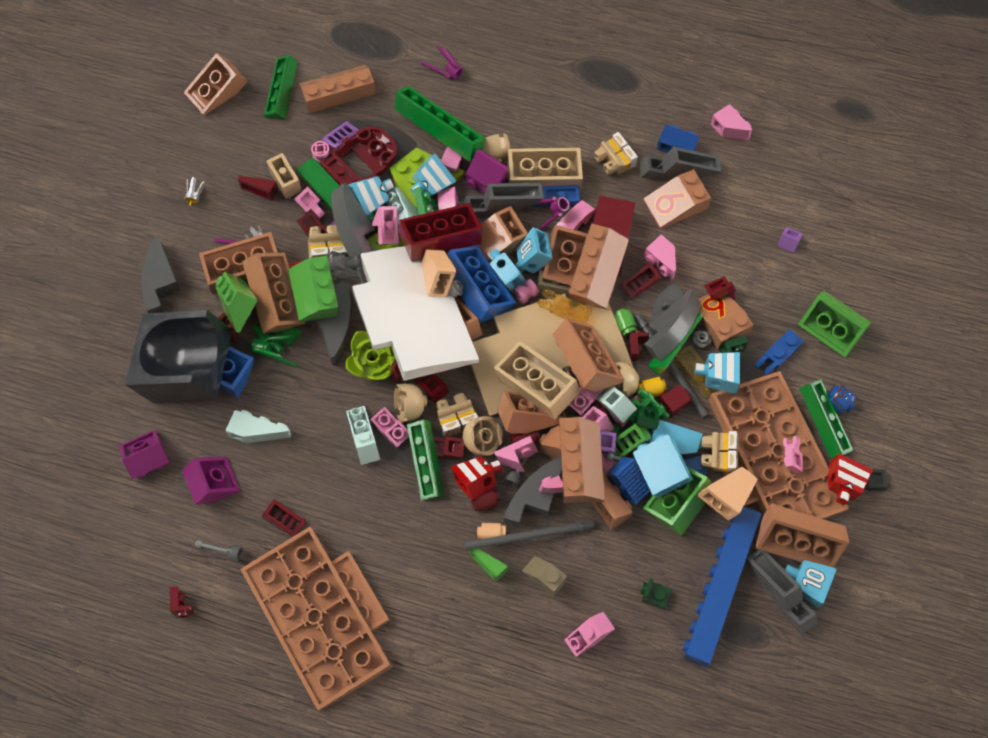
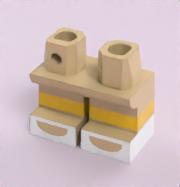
(618, 155)
(322, 244)
(448, 415)
(724, 451)

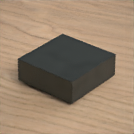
(877, 480)

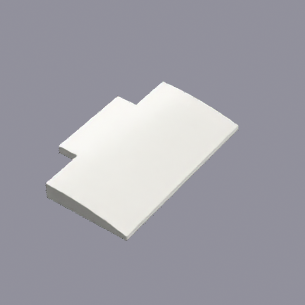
(398, 313)

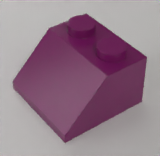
(485, 171)
(143, 454)
(210, 479)

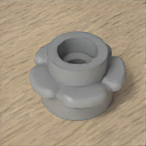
(456, 288)
(701, 343)

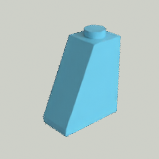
(685, 439)

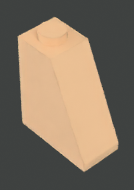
(437, 272)
(729, 493)

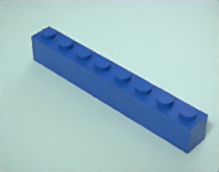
(721, 588)

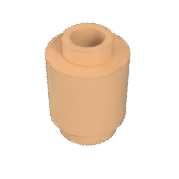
(490, 530)

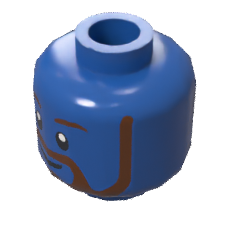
(842, 399)

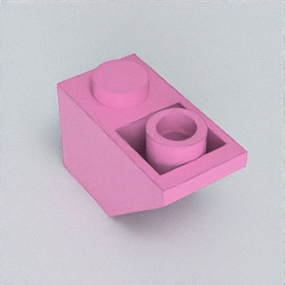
(731, 124)
(662, 255)
(597, 415)
(589, 633)

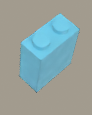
(662, 465)

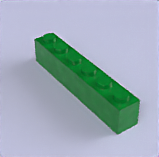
(438, 123)

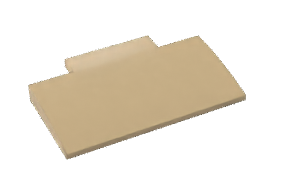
(535, 329)

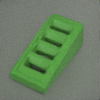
(642, 432)
(491, 565)

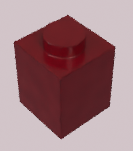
(676, 400)

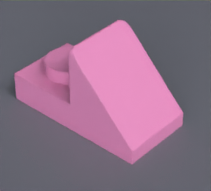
(387, 224)
(512, 454)

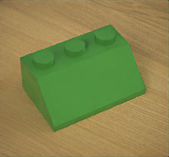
(313, 289)
(235, 299)
(834, 323)
(680, 505)

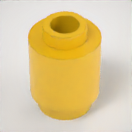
(653, 385)

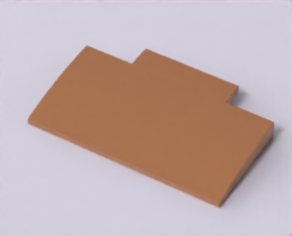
(763, 416)
(320, 615)

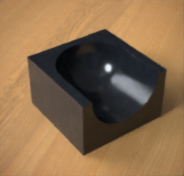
(179, 356)

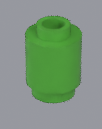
(625, 322)

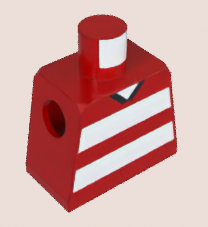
(476, 476)
(847, 478)

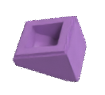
(789, 239)
(608, 441)

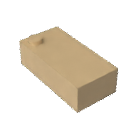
(545, 166)
(537, 379)

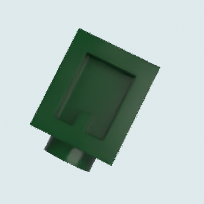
(734, 345)
(647, 418)
(655, 594)

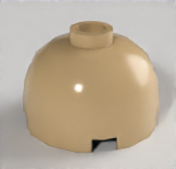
(497, 146)
(631, 382)
(409, 401)
(482, 436)

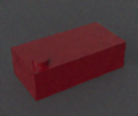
(615, 215)
(440, 230)

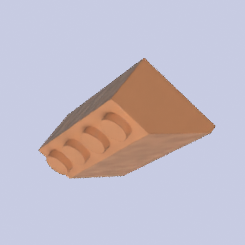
(338, 88)
(230, 258)
(598, 267)
(272, 287)
(587, 356)
(581, 460)
(614, 509)
(801, 536)

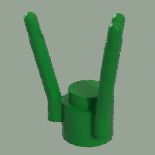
(263, 347)

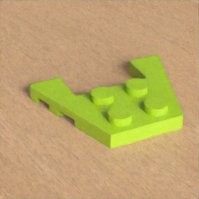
(406, 168)

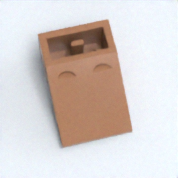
(502, 232)

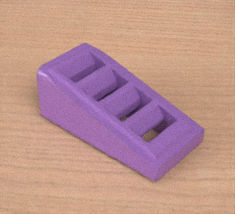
(332, 136)

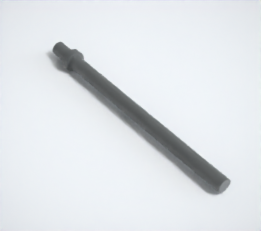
(643, 326)
(579, 526)

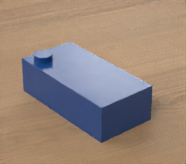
(482, 287)

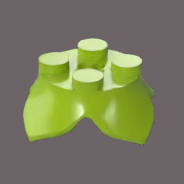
(359, 362)

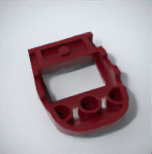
(371, 145)

